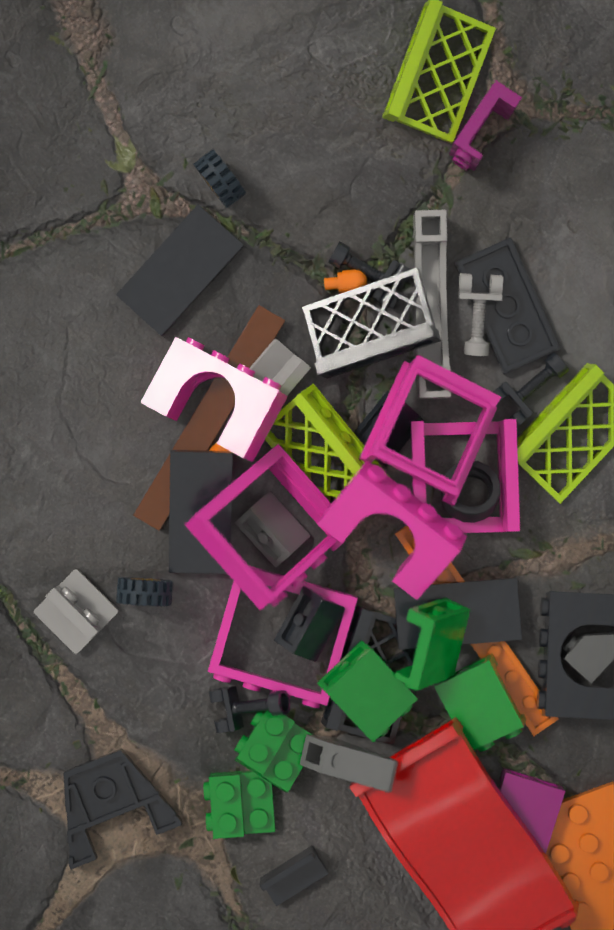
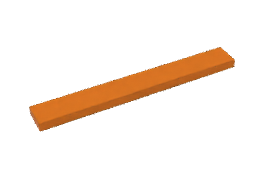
(514, 676)

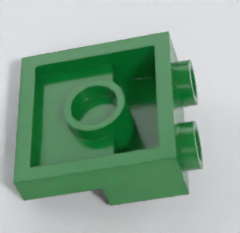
(273, 749)
(239, 804)

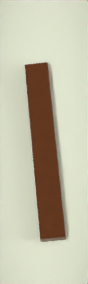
(210, 413)

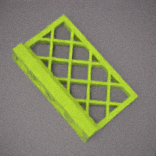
(415, 59)
(323, 419)
(550, 420)

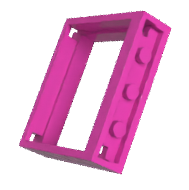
(305, 494)
(255, 681)

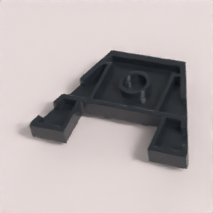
(106, 790)

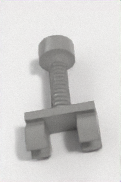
(477, 345)

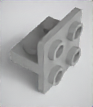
(75, 611)

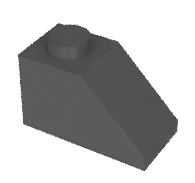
(589, 653)

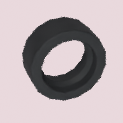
(481, 512)

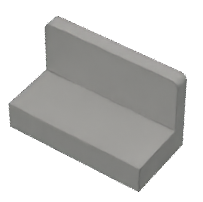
(280, 366)

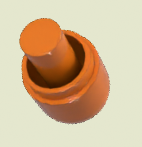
(346, 281)

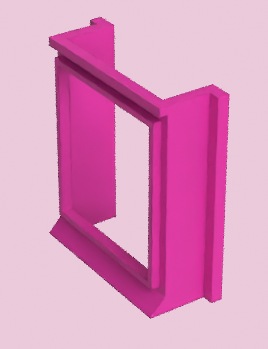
(392, 406)
(507, 471)

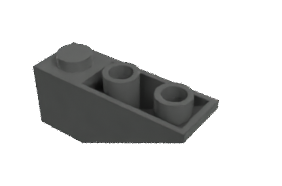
(348, 762)

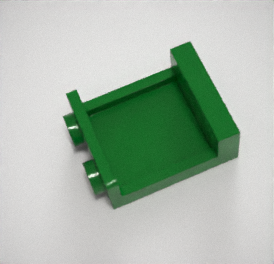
(439, 642)
(367, 691)
(481, 703)

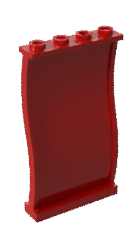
(465, 840)

